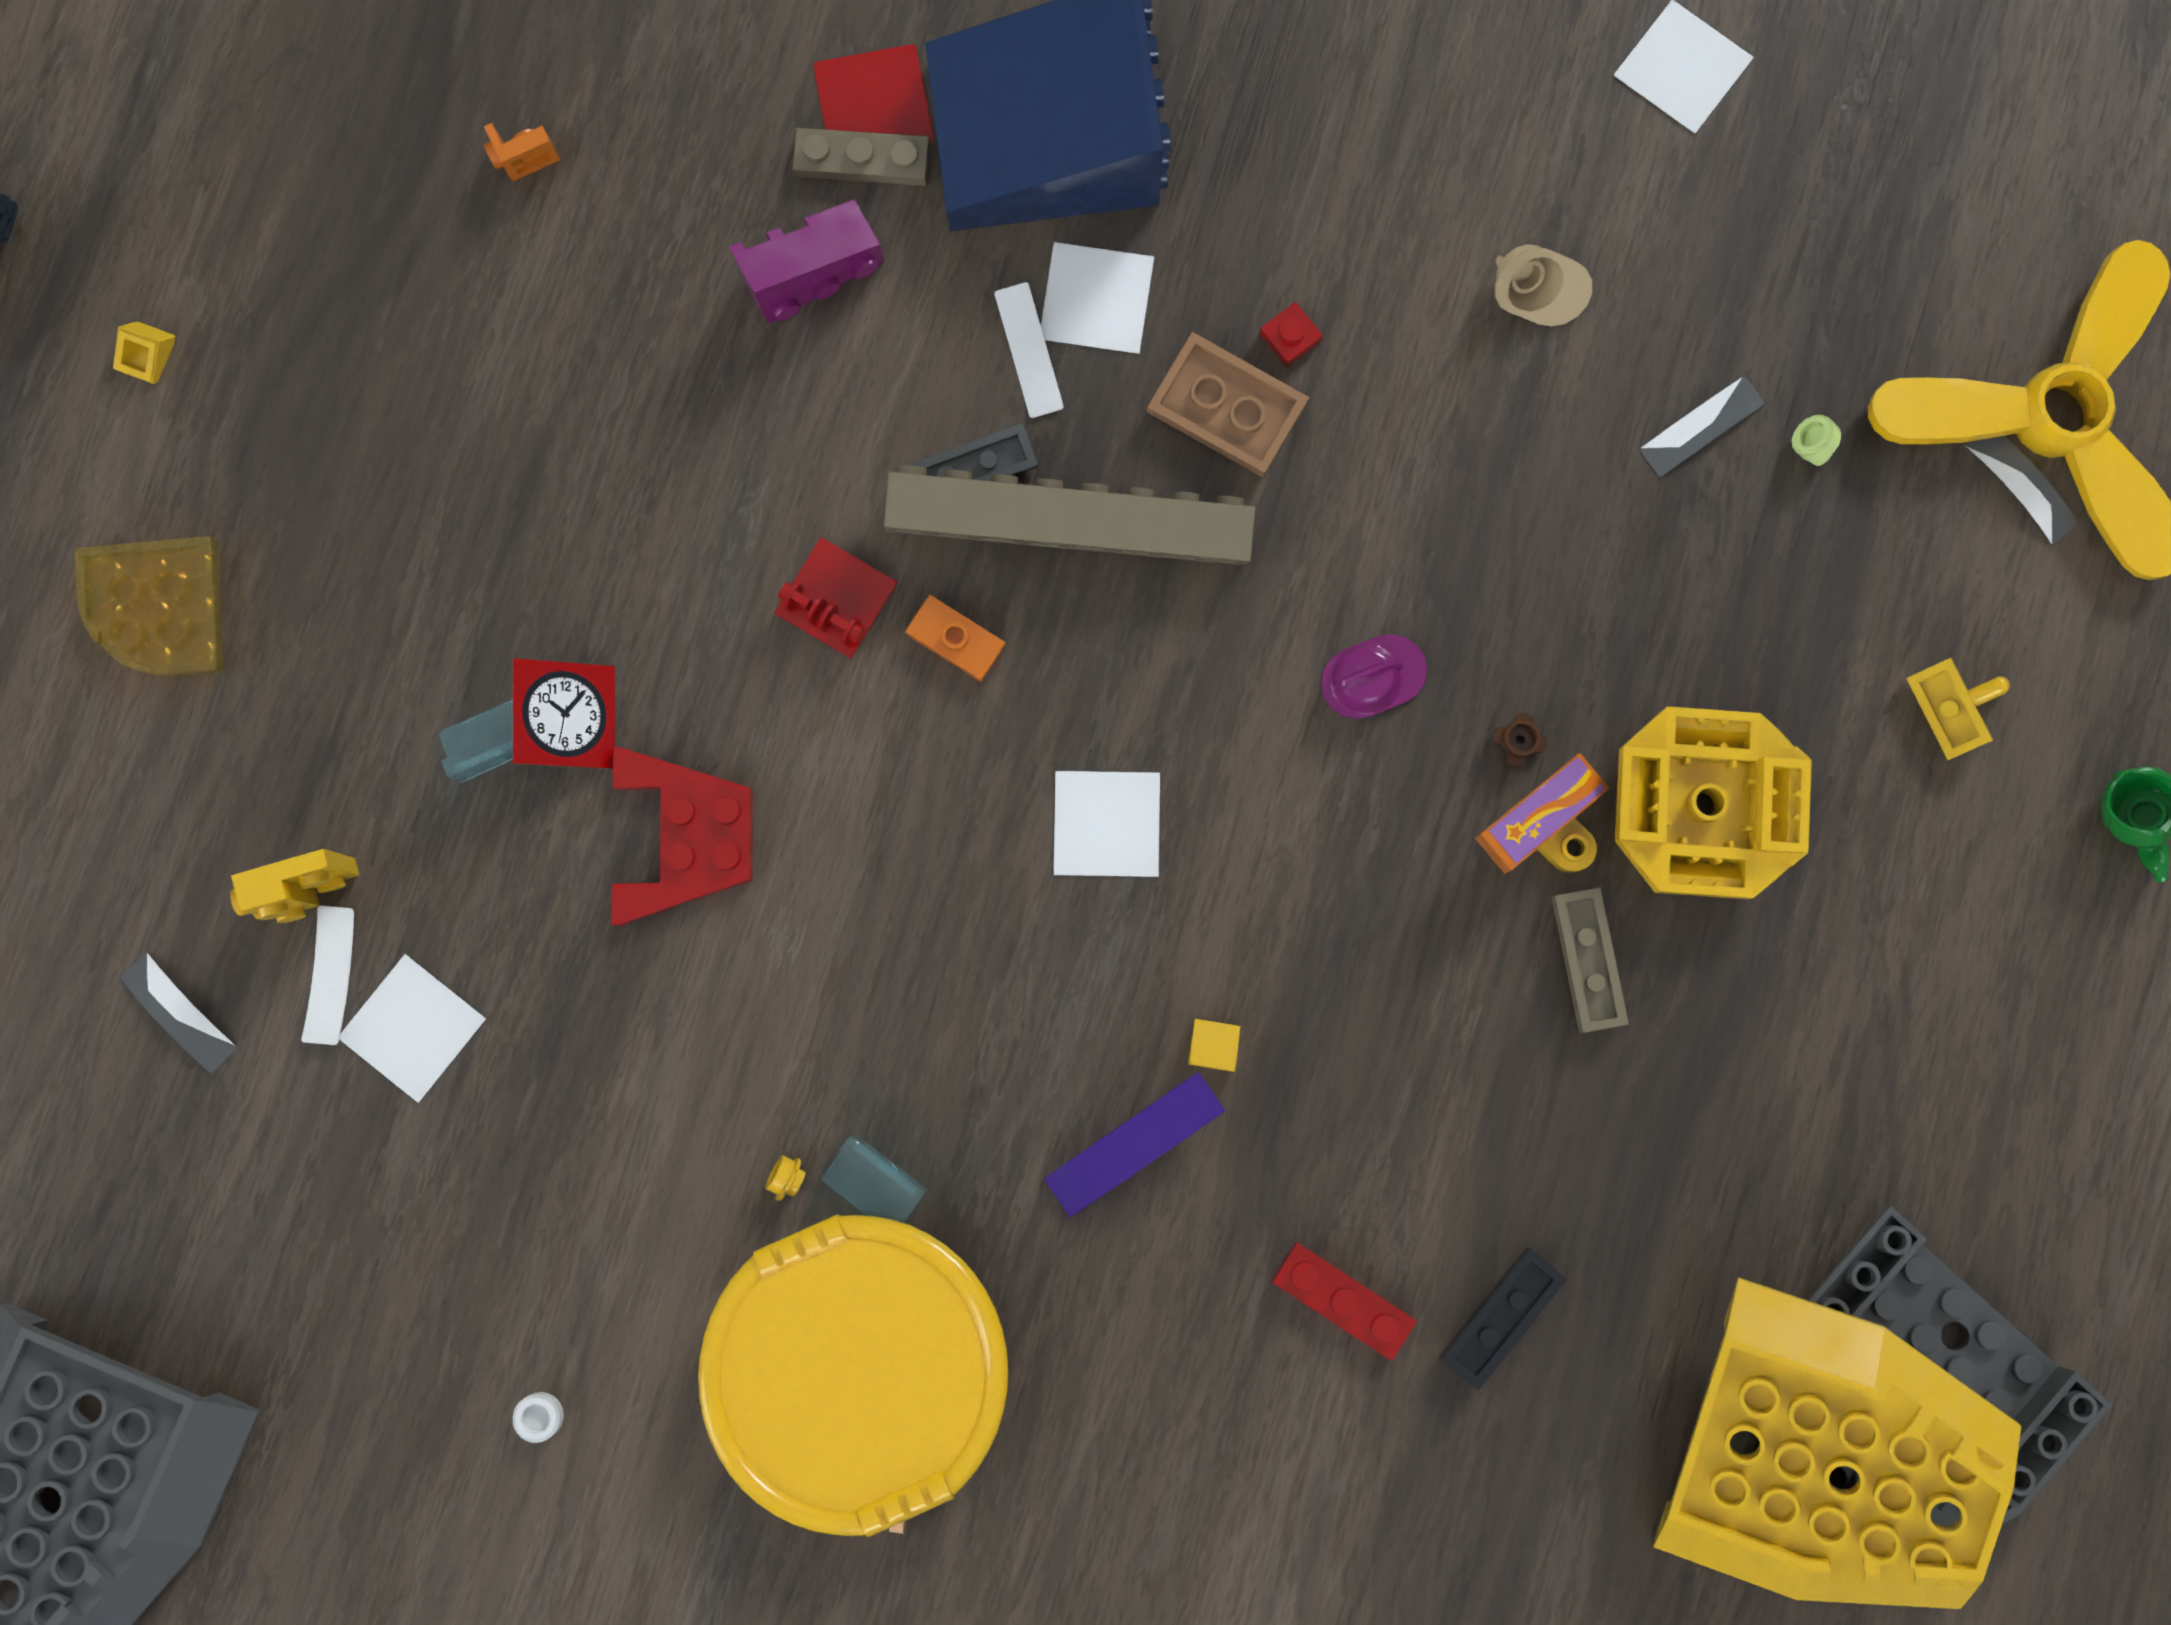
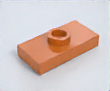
(955, 638)

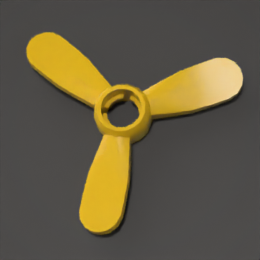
(2113, 484)

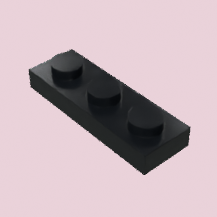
(1502, 1318)

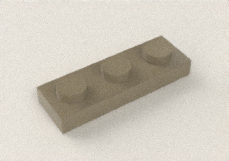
(861, 156)
(1590, 960)

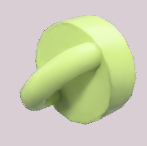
(1816, 439)

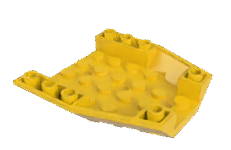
(1825, 1397)

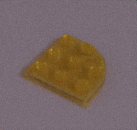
(154, 604)

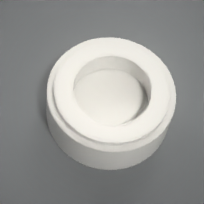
(538, 1417)

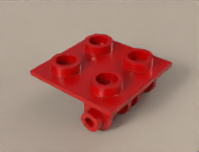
(835, 597)

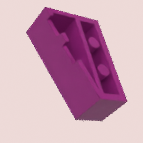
(808, 261)

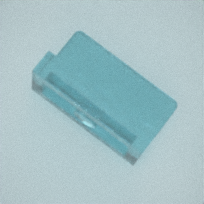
(479, 743)
(873, 1182)

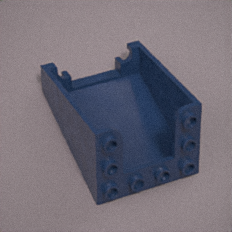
(1049, 114)

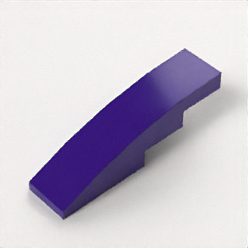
(1134, 1144)

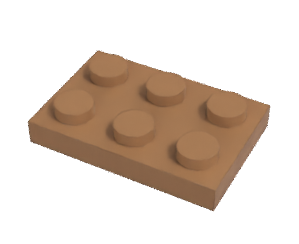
(1227, 404)

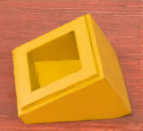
(142, 351)
(1214, 1045)

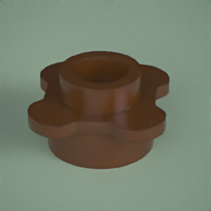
(1524, 727)

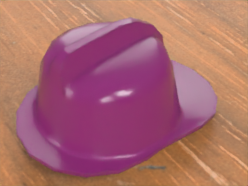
(1373, 676)

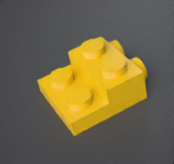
(289, 886)

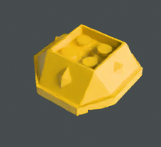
(1757, 795)

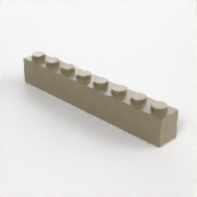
(1069, 517)

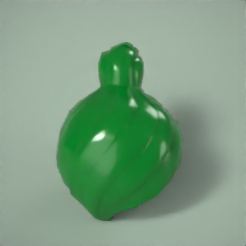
(2139, 815)

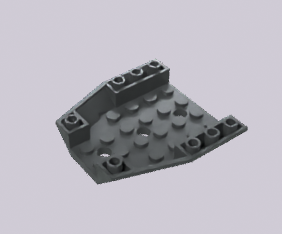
(1914, 1294)
(130, 1485)

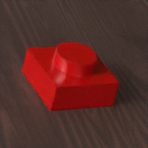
(1291, 334)

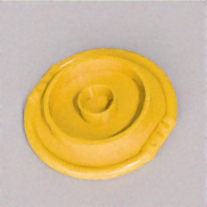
(853, 1375)

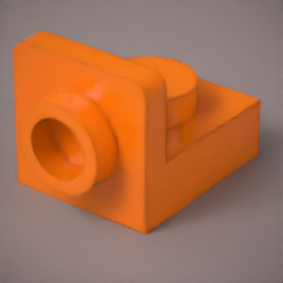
(522, 154)

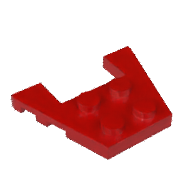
(702, 835)

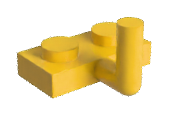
(1953, 708)

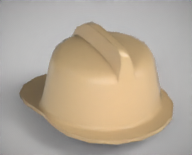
(1541, 285)

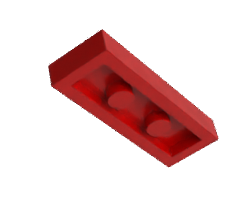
(1343, 1301)

